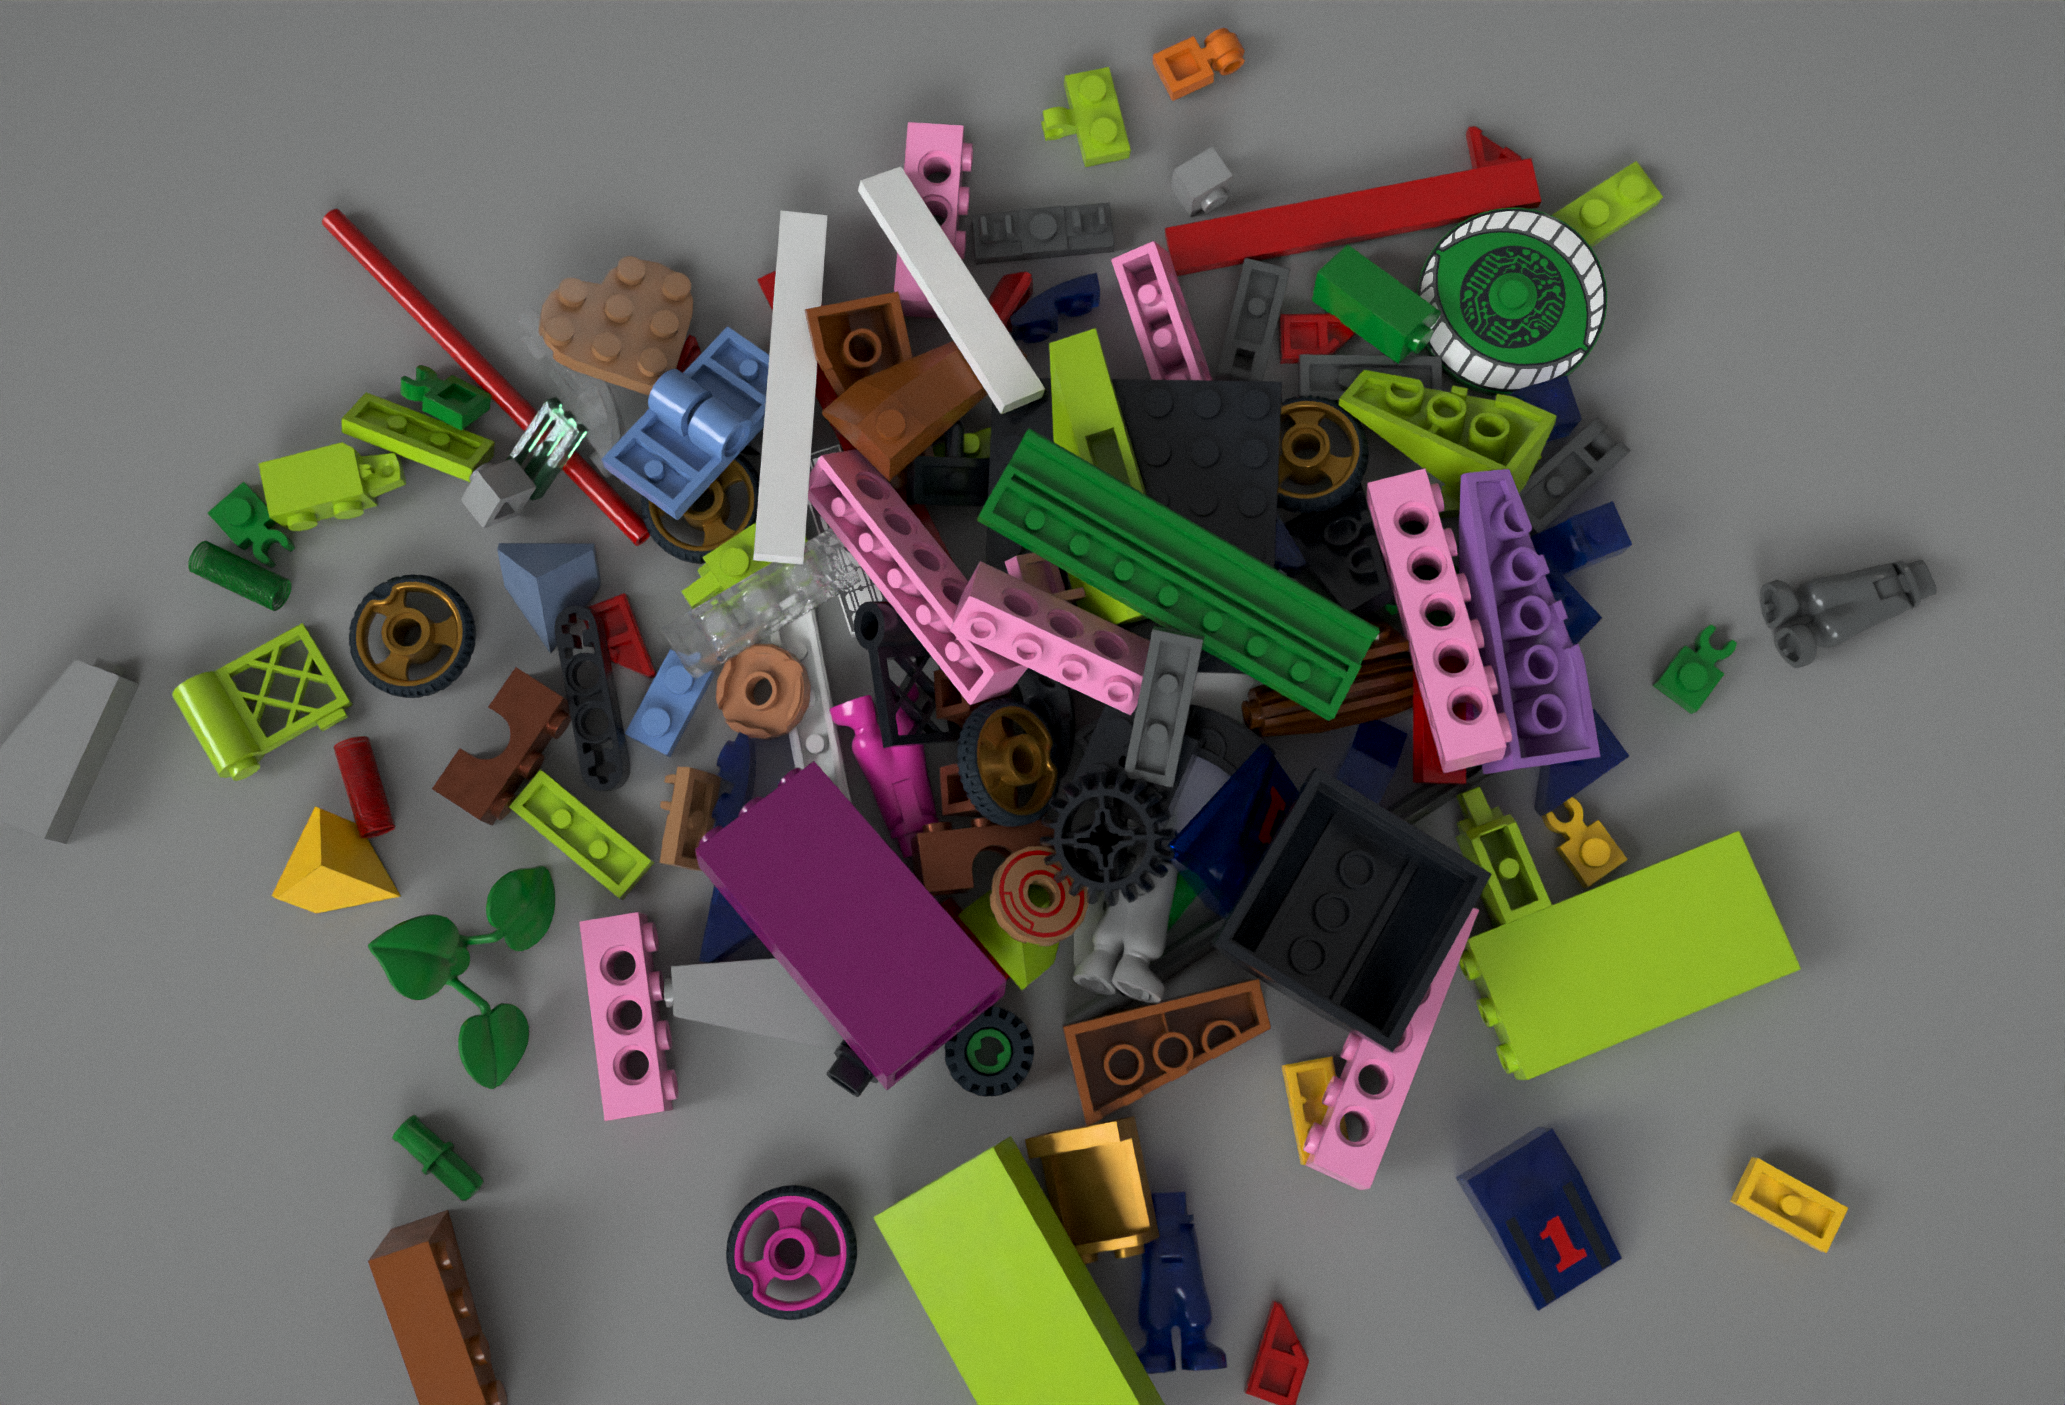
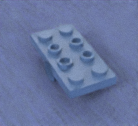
(694, 424)

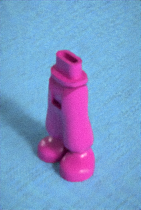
(894, 774)

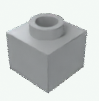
(1202, 182)
(497, 492)

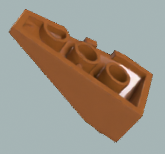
(858, 341)
(906, 407)

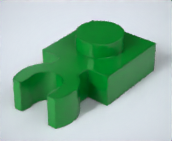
(448, 400)
(247, 522)
(1691, 674)

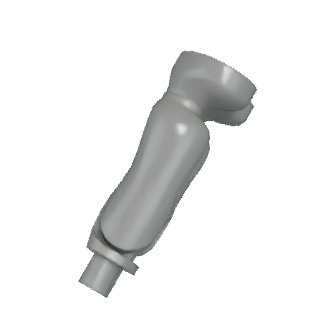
(1137, 932)

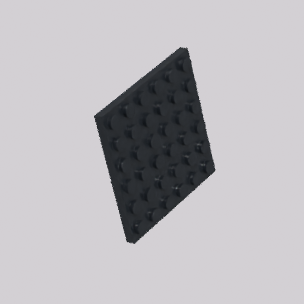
(1199, 451)

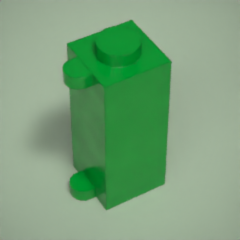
(1374, 304)

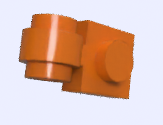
(1188, 67)

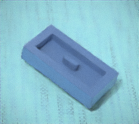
(668, 706)

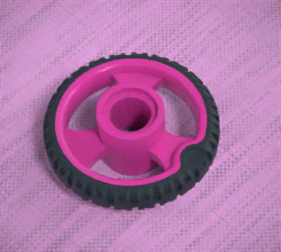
(831, 1271)

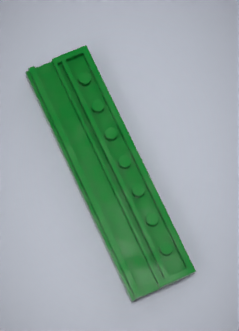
(1178, 574)

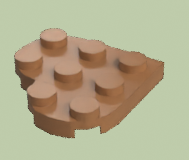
(622, 328)

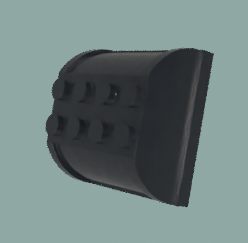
(1351, 911)

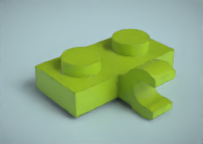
(1092, 117)

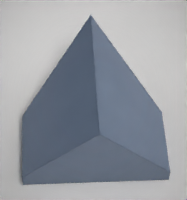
(547, 580)

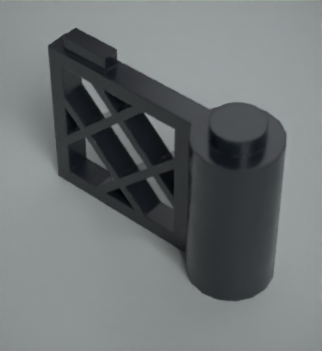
(889, 638)

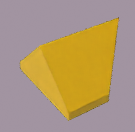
(333, 867)

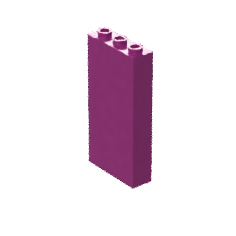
(850, 923)

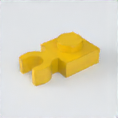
(1587, 849)

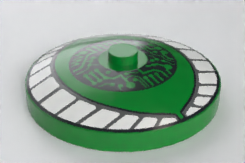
(1514, 300)

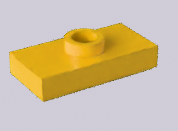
(1305, 1090)

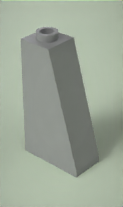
(61, 748)
(749, 998)

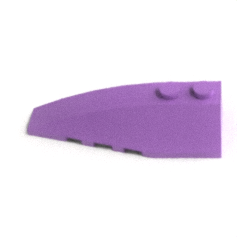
(1523, 630)

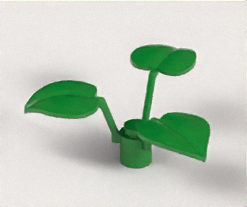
(431, 953)

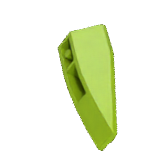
(1092, 427)

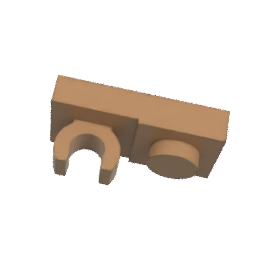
(689, 816)

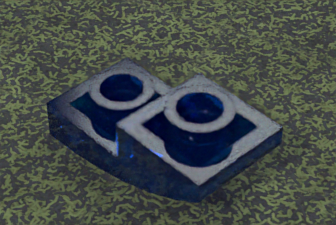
(1039, 316)
(739, 770)

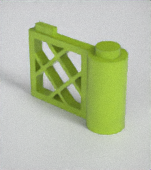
(226, 722)

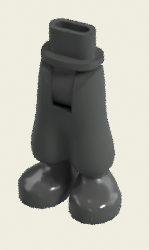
(1841, 606)

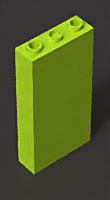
(1627, 957)
(1011, 1289)

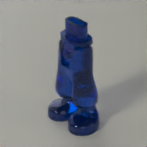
(1175, 1293)

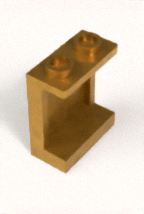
(1098, 1187)

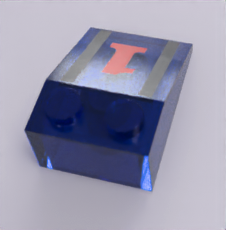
(1233, 831)
(1540, 1216)

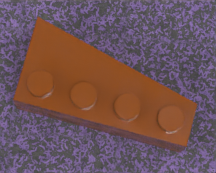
(1148, 1045)
(435, 1314)

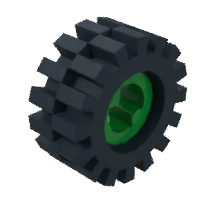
(1012, 1063)

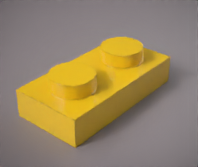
(1789, 1204)

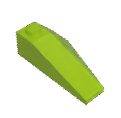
(1450, 429)

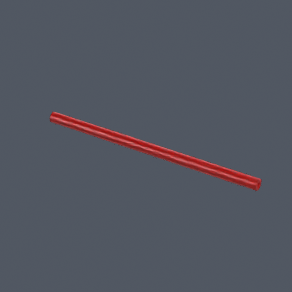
(479, 369)

